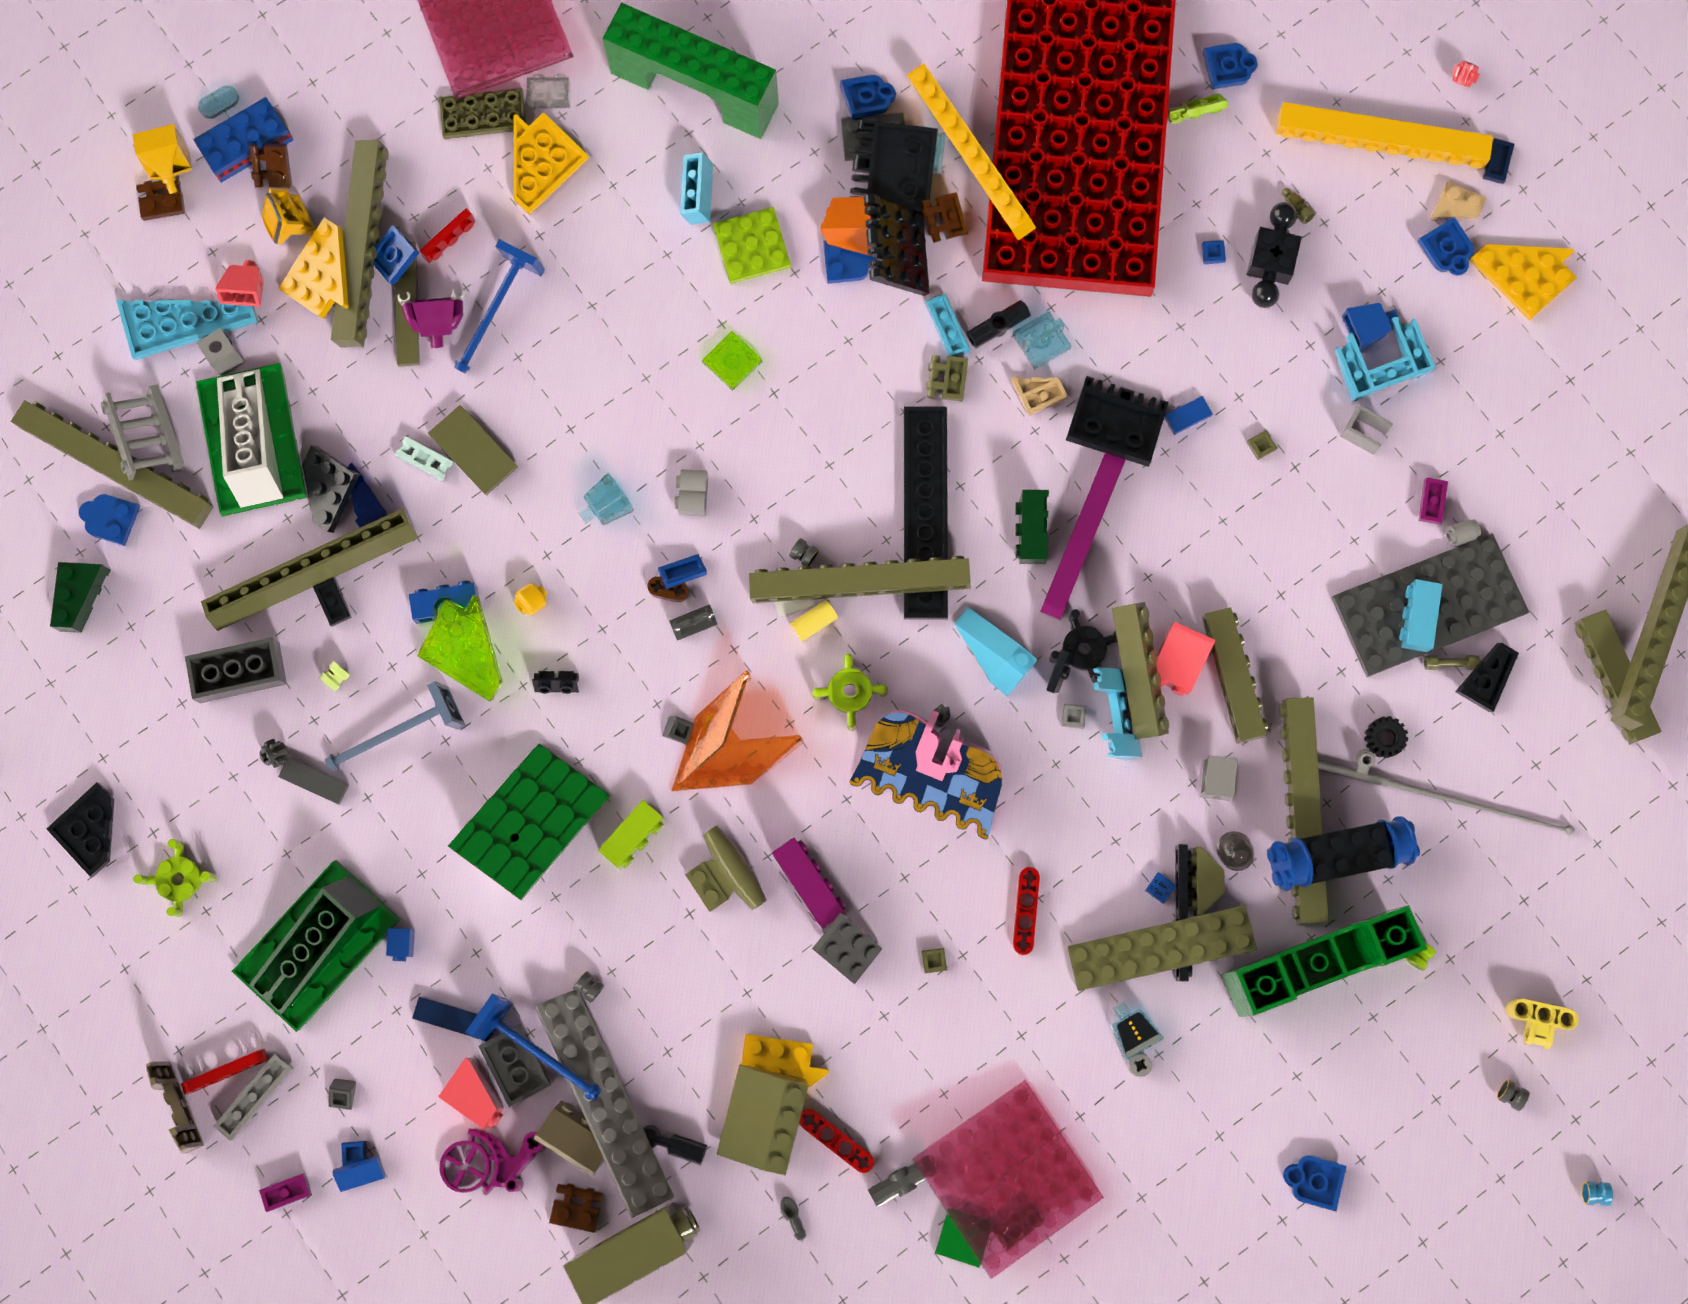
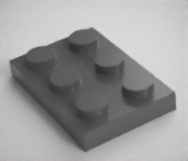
(849, 131)
(847, 948)
(514, 1068)

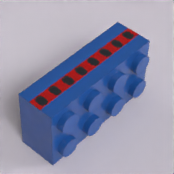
(228, 143)

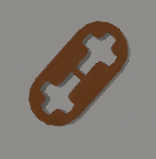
(667, 594)

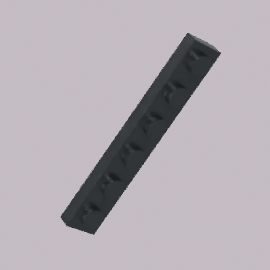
(1183, 900)

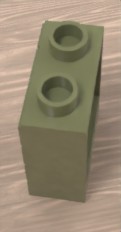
(632, 1253)

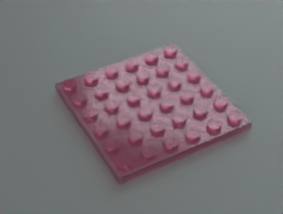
(493, 40)
(1007, 1179)

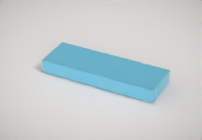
(947, 326)

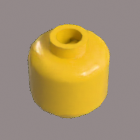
(530, 599)

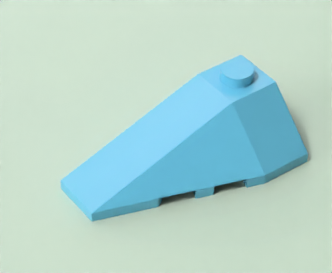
(998, 654)

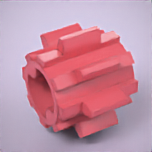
(1465, 73)

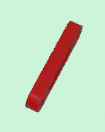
(1030, 911)
(225, 1071)
(834, 1143)

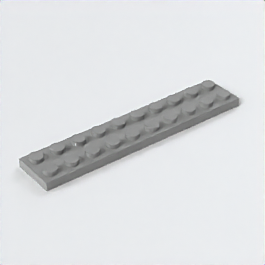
(611, 1114)

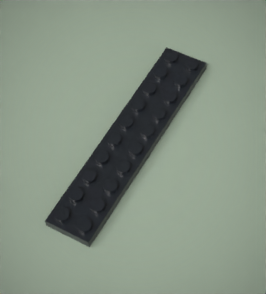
(925, 502)

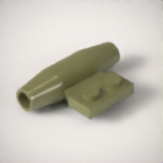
(726, 873)

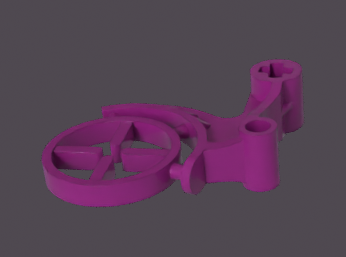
(506, 1167)

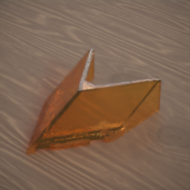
(717, 755)

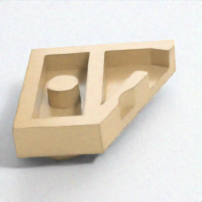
(1458, 203)
(1039, 393)

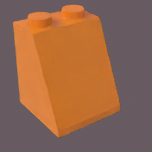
(846, 225)

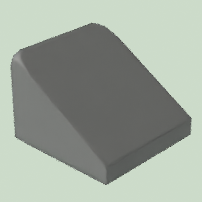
(677, 729)
(342, 1093)

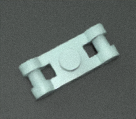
(423, 458)

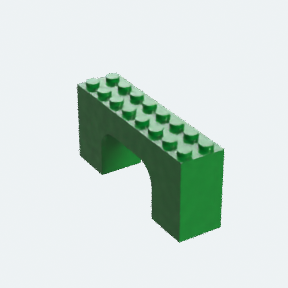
(646, 46)
(1323, 961)

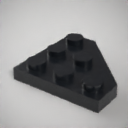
(328, 487)
(87, 829)

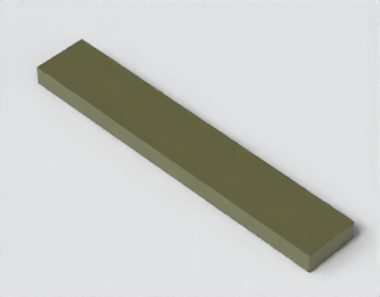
(406, 339)

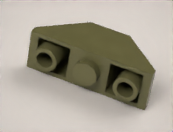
(1206, 881)

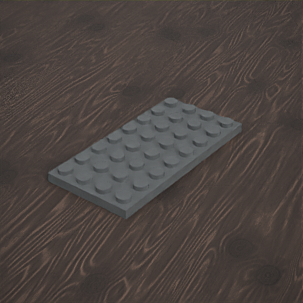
(1474, 598)

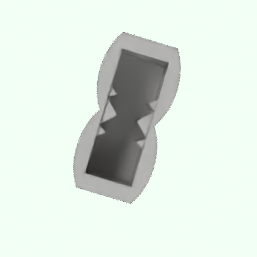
(692, 492)

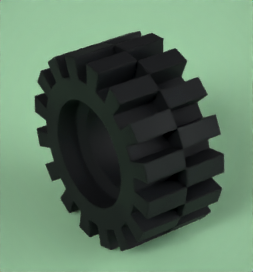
(1397, 730)

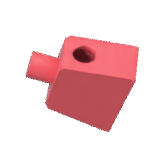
(241, 285)

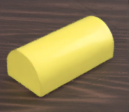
(814, 620)

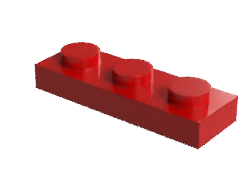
(447, 236)

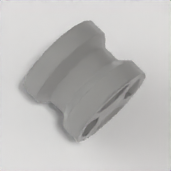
(1135, 1064)

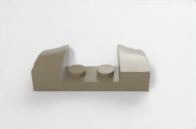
(186, 1133)

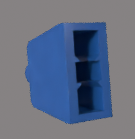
(1368, 323)

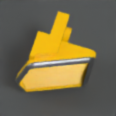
(285, 215)

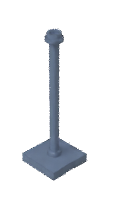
(444, 706)

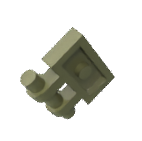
(954, 378)

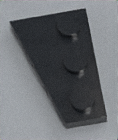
(1489, 677)

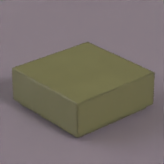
(1262, 445)
(934, 960)

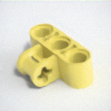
(1538, 1027)

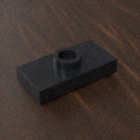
(332, 602)
(1061, 671)

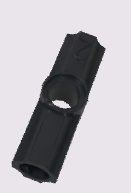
(987, 330)

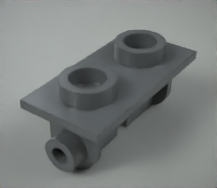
(693, 622)

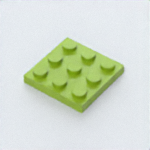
(752, 245)

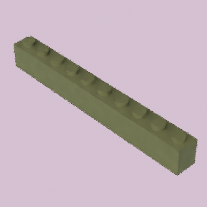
(360, 241)
(106, 461)
(309, 569)
(860, 580)
(1655, 637)
(1303, 797)

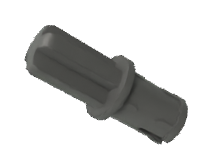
(944, 715)

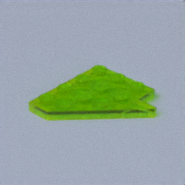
(463, 648)

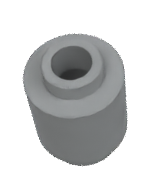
(1463, 532)

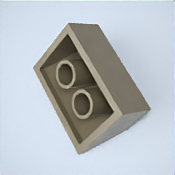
(571, 1138)

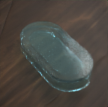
(218, 102)
(939, 152)

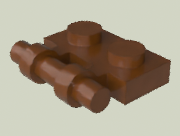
(277, 165)
(159, 205)
(950, 214)
(576, 1215)

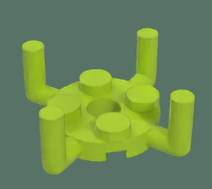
(851, 704)
(164, 878)

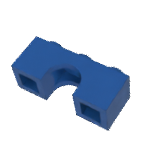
(425, 603)

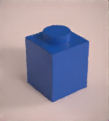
(400, 943)

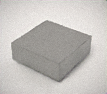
(1073, 716)

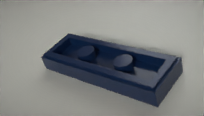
(443, 1015)

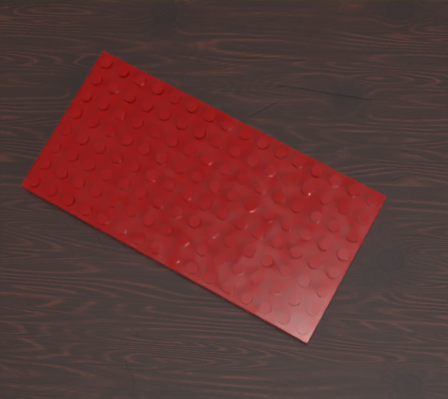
(1082, 143)

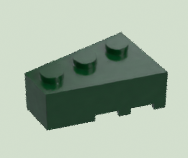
(1032, 527)
(75, 593)

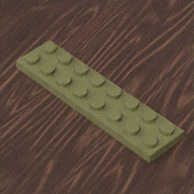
(1162, 948)

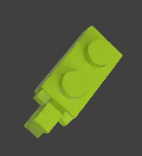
(1197, 107)

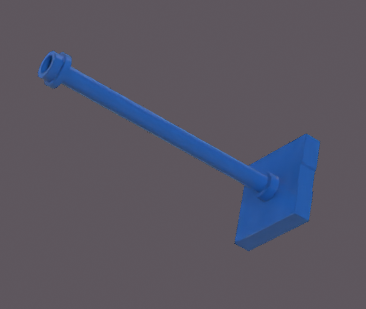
(519, 260)
(491, 1018)

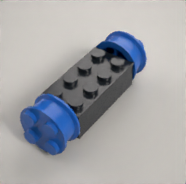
(1343, 853)

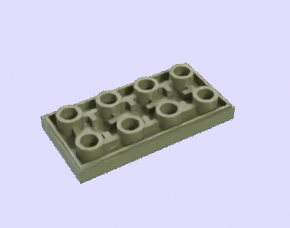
(481, 113)
(473, 450)

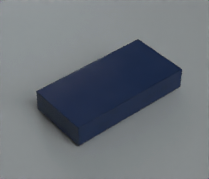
(1499, 161)

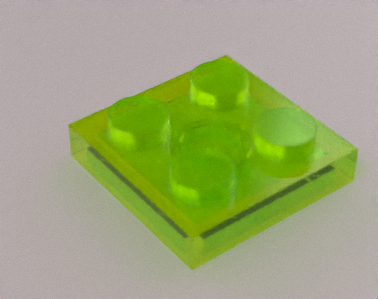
(732, 360)

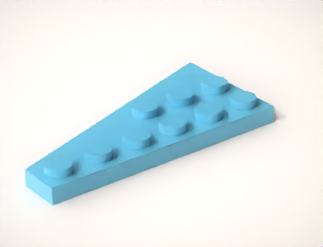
(169, 324)

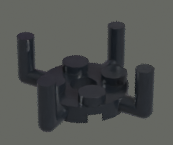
(1088, 635)

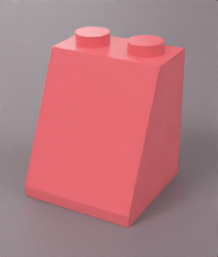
(1182, 658)
(473, 1095)

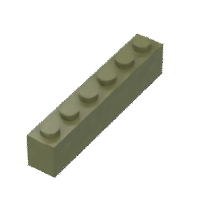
(1611, 666)
(1140, 670)
(1235, 676)

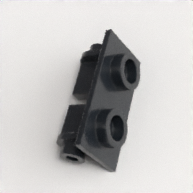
(565, 683)

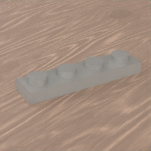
(253, 1097)

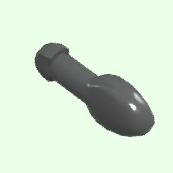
(790, 1211)

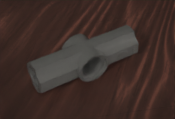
(898, 1184)

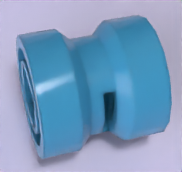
(1598, 1193)

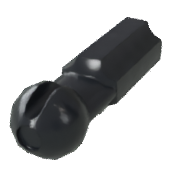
(677, 1145)

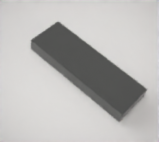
(313, 780)

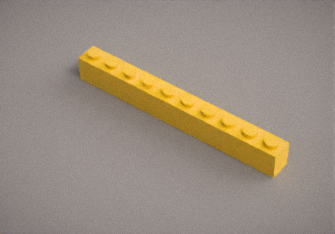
(1384, 135)
(971, 151)

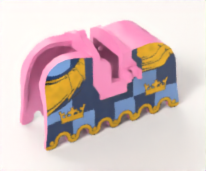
(903, 760)

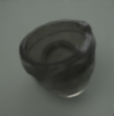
(1235, 850)

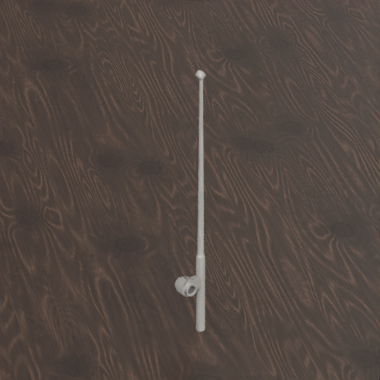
(1362, 770)

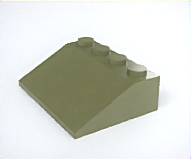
(762, 1119)

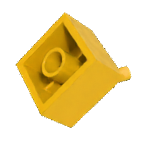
(162, 154)

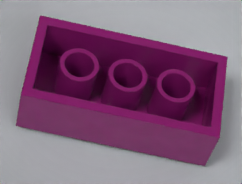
(808, 883)

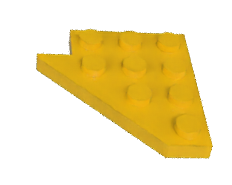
(319, 271)
(1525, 274)

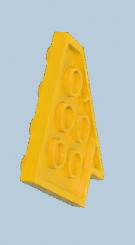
(542, 160)
(781, 1057)

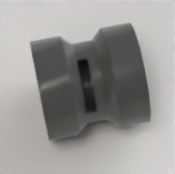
(803, 552)
(588, 986)
(1513, 1095)

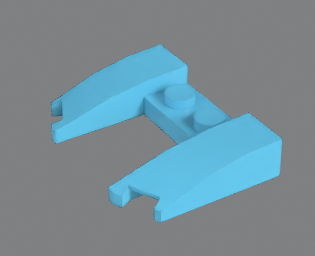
(1415, 362)
(1122, 743)

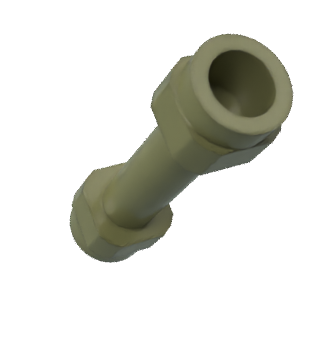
(1434, 662)

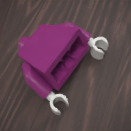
(433, 316)

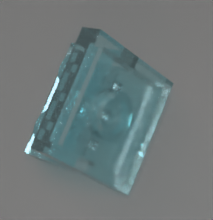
(1042, 339)

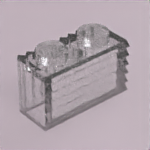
(548, 91)

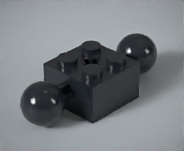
(1277, 243)

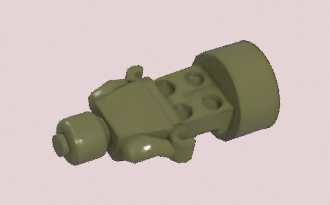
(1305, 213)

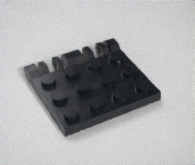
(898, 163)
(898, 245)
(1117, 423)

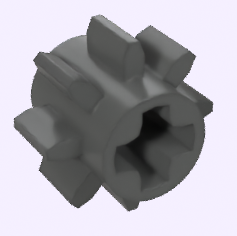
(273, 753)

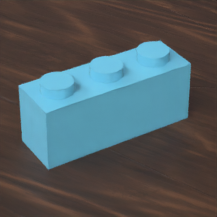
(696, 188)
(1421, 615)

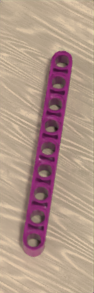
(1082, 536)

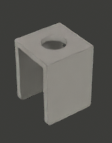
(220, 352)
(1371, 419)
(1218, 778)

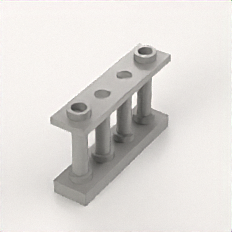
(158, 418)

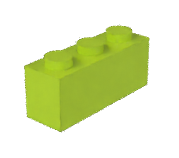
(632, 835)

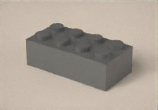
(235, 670)

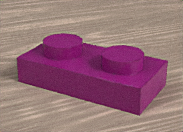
(1433, 501)
(285, 1192)

